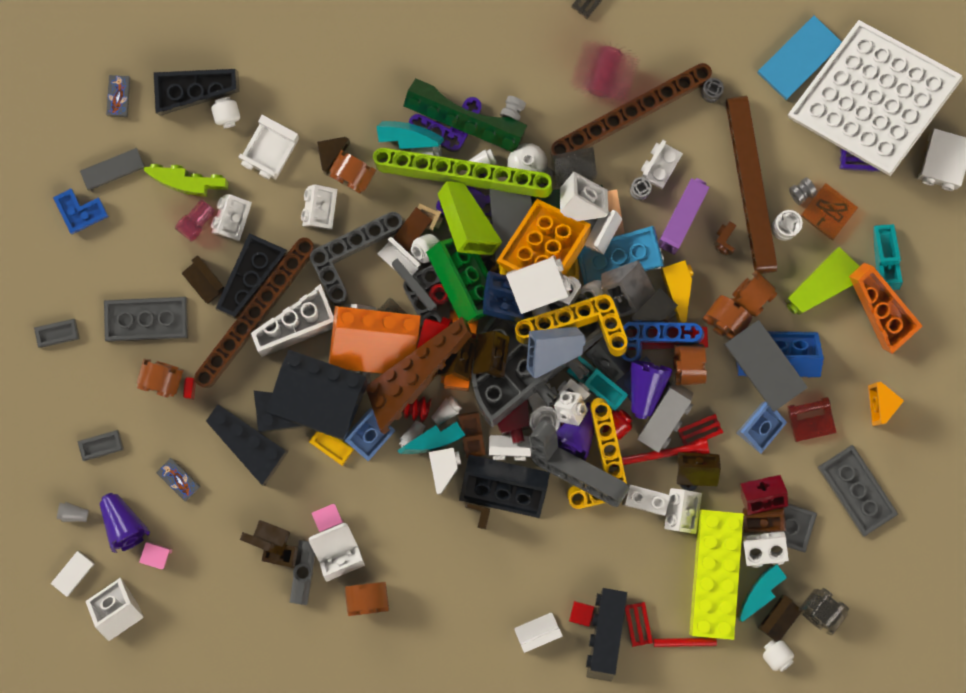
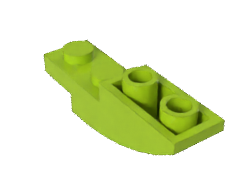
(178, 180)

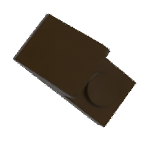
(287, 559)

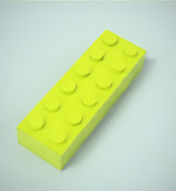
(716, 574)

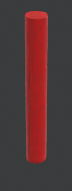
(684, 642)

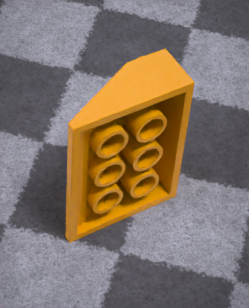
(542, 235)

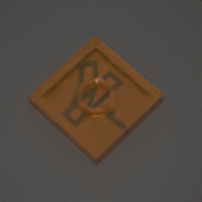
(829, 211)

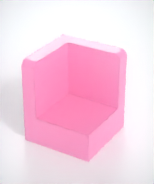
(327, 518)
(155, 555)

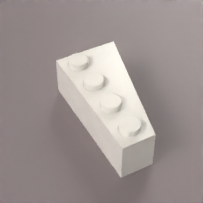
(295, 324)

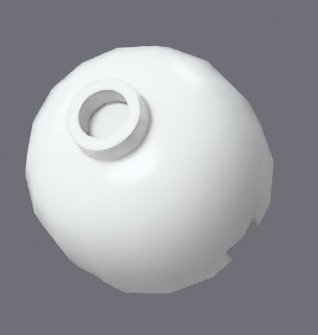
(528, 157)

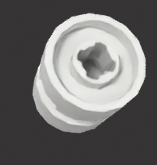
(787, 225)

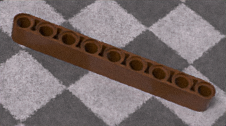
(636, 104)
(751, 185)
(245, 317)

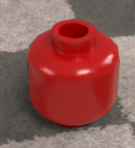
(622, 423)

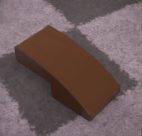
(412, 228)
(473, 438)

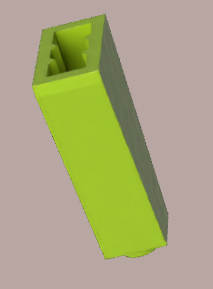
(466, 221)
(823, 283)

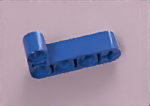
(661, 337)

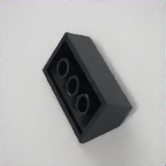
(504, 486)

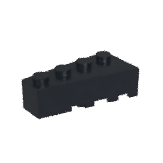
(189, 88)
(268, 422)
(251, 447)
(607, 634)

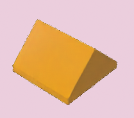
(882, 403)

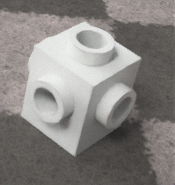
(570, 408)

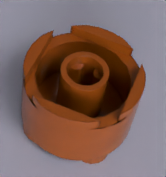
(353, 171)
(754, 293)
(727, 317)
(689, 364)
(159, 377)
(366, 598)

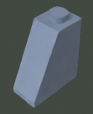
(553, 348)

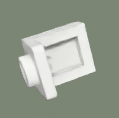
(572, 386)

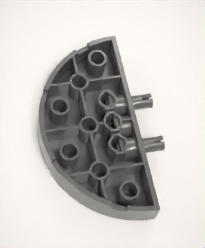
(503, 395)

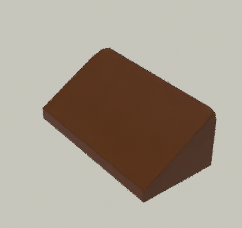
(765, 521)

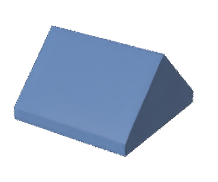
(762, 427)
(366, 436)

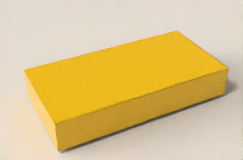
(332, 446)

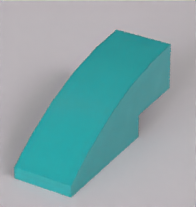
(407, 135)
(887, 255)
(600, 385)
(433, 440)
(761, 592)

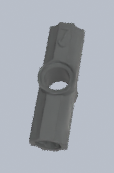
(301, 586)

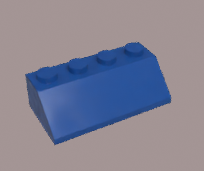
(801, 350)

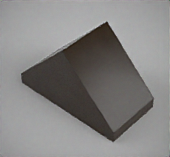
(329, 151)

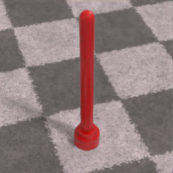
(700, 447)

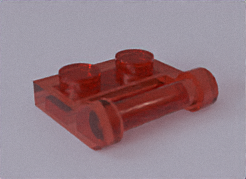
(813, 426)

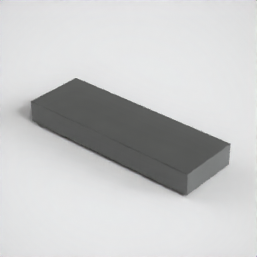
(112, 169)
(414, 286)

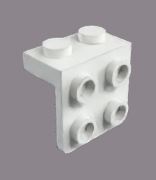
(336, 551)

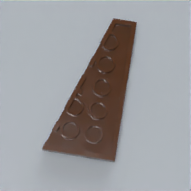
(413, 374)

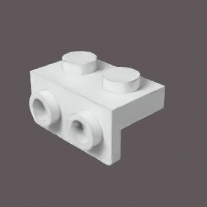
(503, 447)

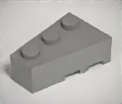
(666, 417)

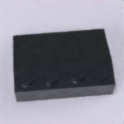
(317, 394)

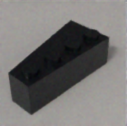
(250, 271)

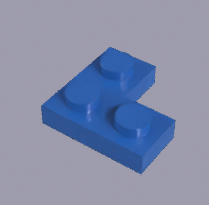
(78, 216)

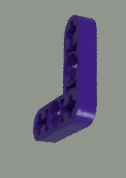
(452, 132)

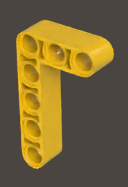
(576, 320)
(607, 458)

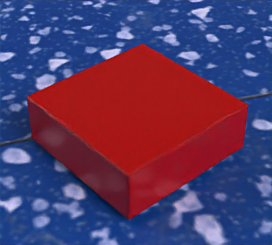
(189, 388)
(581, 613)

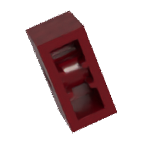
(764, 494)

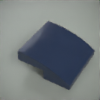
(499, 298)

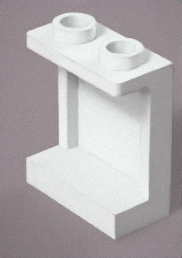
(269, 148)
(944, 160)
(539, 284)

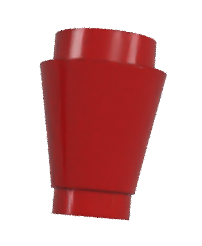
(438, 288)

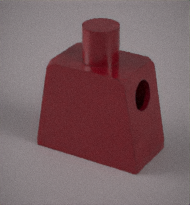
(515, 423)

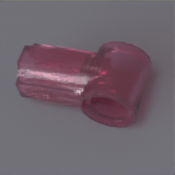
(191, 224)

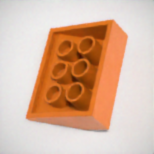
(371, 339)

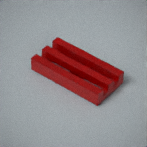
(716, 424)
(646, 622)

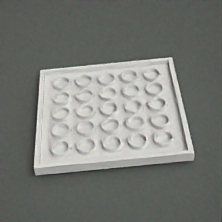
(875, 97)

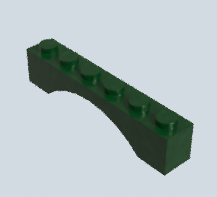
(496, 130)

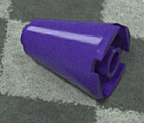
(647, 386)
(575, 438)
(121, 523)

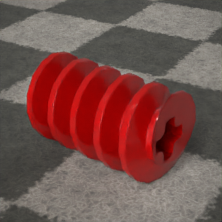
(418, 408)

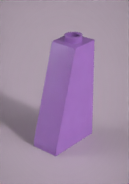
(683, 215)

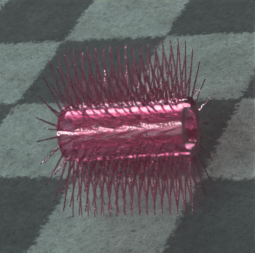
(605, 71)

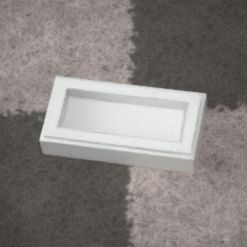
(72, 573)

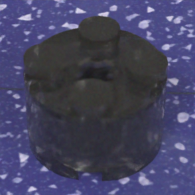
(824, 611)

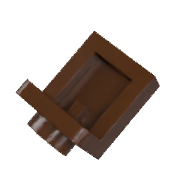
(724, 233)

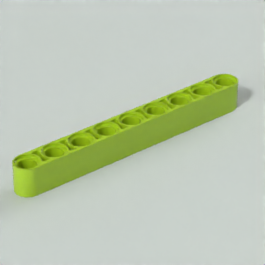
(471, 178)

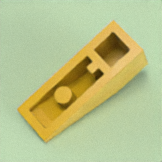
(678, 286)

